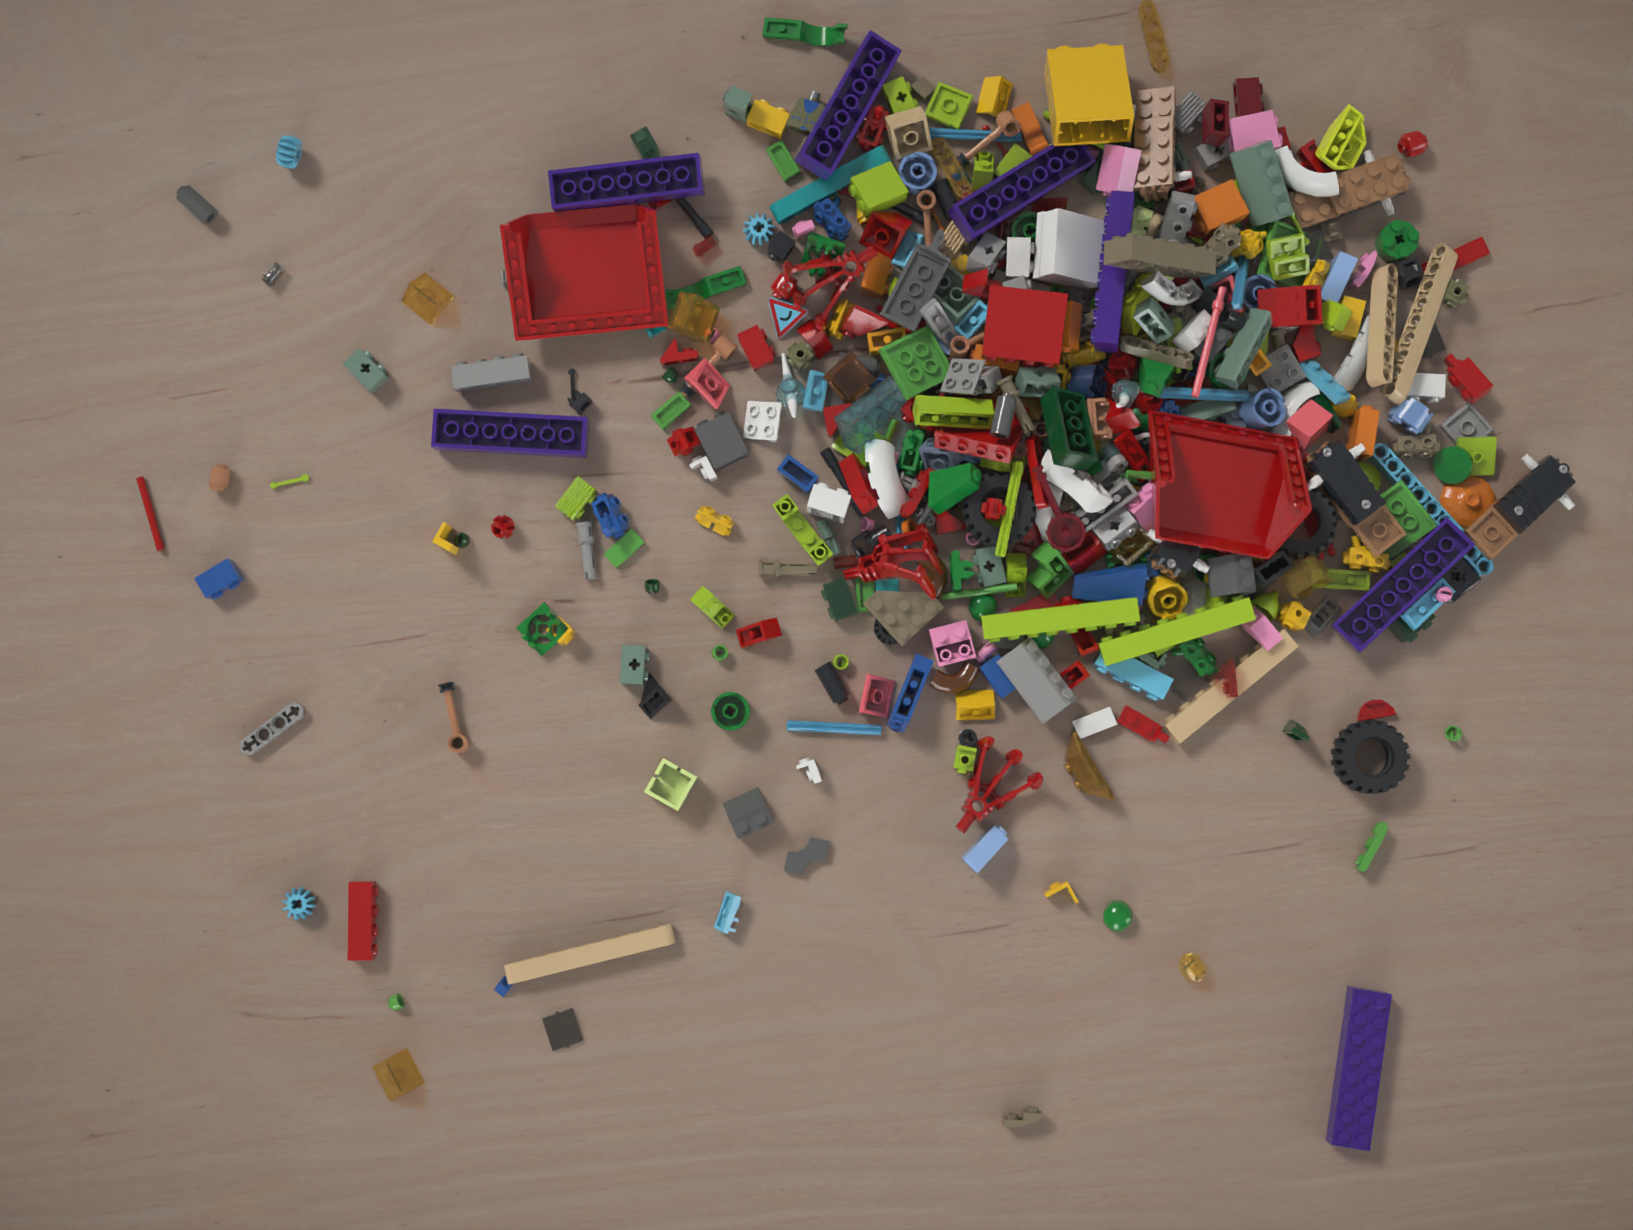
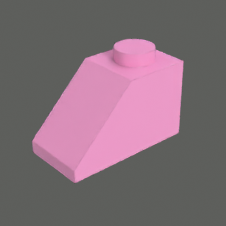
(1262, 630)

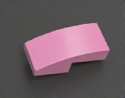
(803, 228)
(1367, 262)

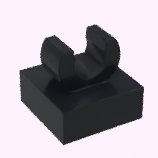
(581, 403)

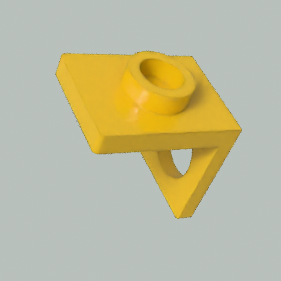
(567, 636)
(1057, 886)

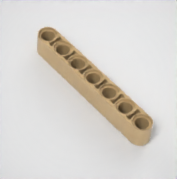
(1382, 325)

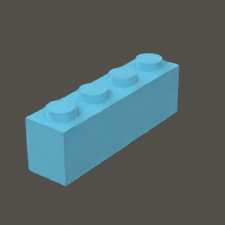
(1137, 675)

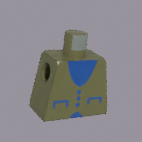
(805, 114)

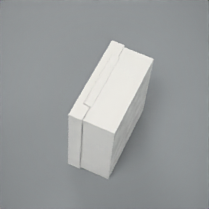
(1068, 249)

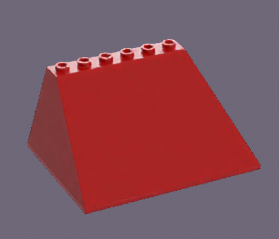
(584, 271)
(1225, 485)

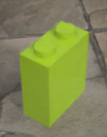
(877, 189)

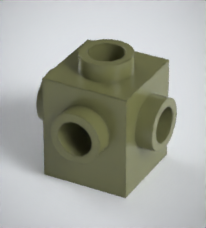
(1454, 300)
(800, 362)

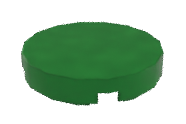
(1453, 464)

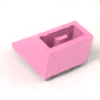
(951, 643)

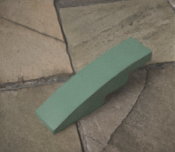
(1208, 409)

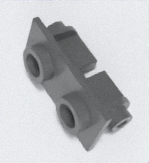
(923, 514)

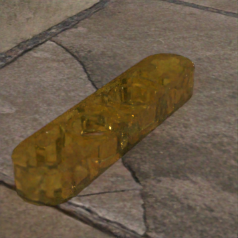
(1153, 36)
(952, 169)

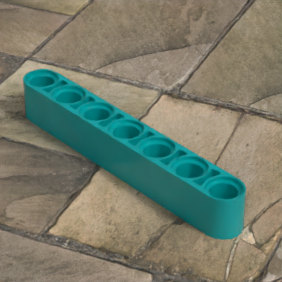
(807, 196)

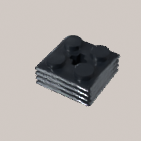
(1465, 578)

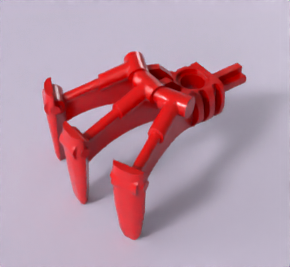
(821, 320)
(891, 551)
(1014, 758)

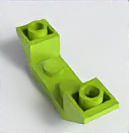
(802, 530)

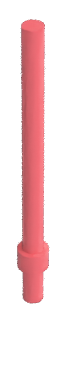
(1217, 307)

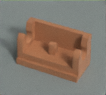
(1097, 412)

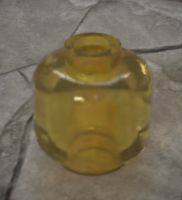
(1192, 967)

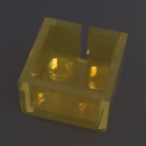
(694, 317)
(1301, 579)

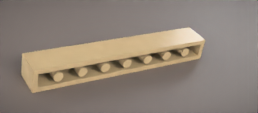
(1213, 699)

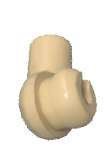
(1155, 221)

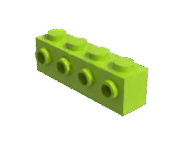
(953, 412)

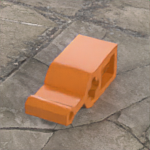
(1030, 128)

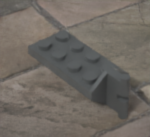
(917, 283)

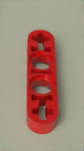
(1035, 457)

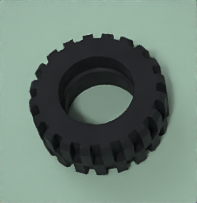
(980, 528)
(1322, 537)
(1395, 756)

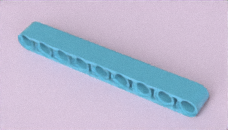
(1426, 499)

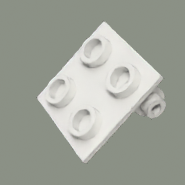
(762, 420)

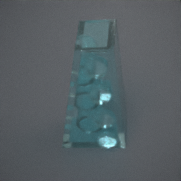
(868, 414)

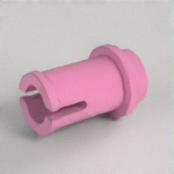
(985, 652)

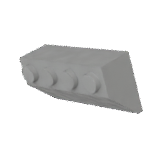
(1036, 680)

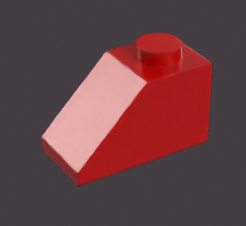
(758, 632)

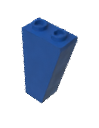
(1112, 583)
(909, 693)

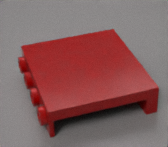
(1024, 325)
(979, 441)

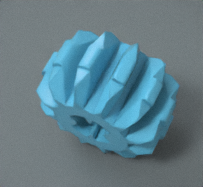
(288, 151)
(766, 229)
(306, 903)

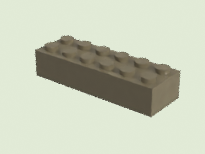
(1155, 255)

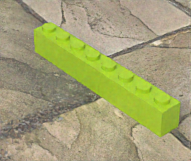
(1060, 618)
(1177, 630)

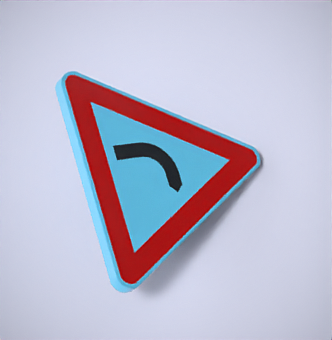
(785, 315)

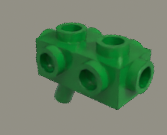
(910, 459)
(1198, 655)

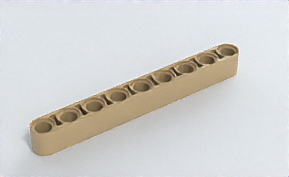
(1420, 322)
(589, 953)

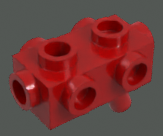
(873, 127)

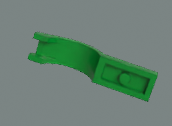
(800, 31)
(709, 286)

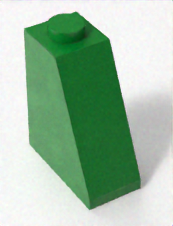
(1154, 376)
(951, 486)

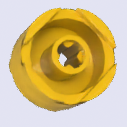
(1165, 597)

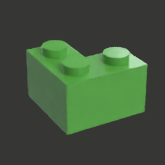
(1051, 571)

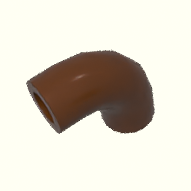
(939, 581)
(956, 682)

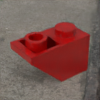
(1305, 345)

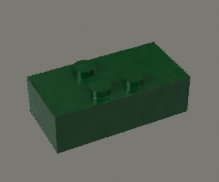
(1069, 429)

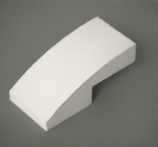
(1095, 722)

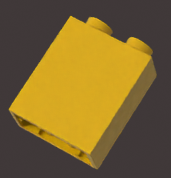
(1088, 95)

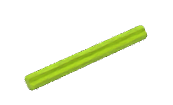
(1010, 504)

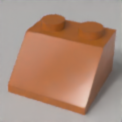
(876, 276)

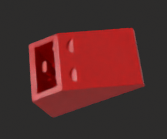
(1292, 305)

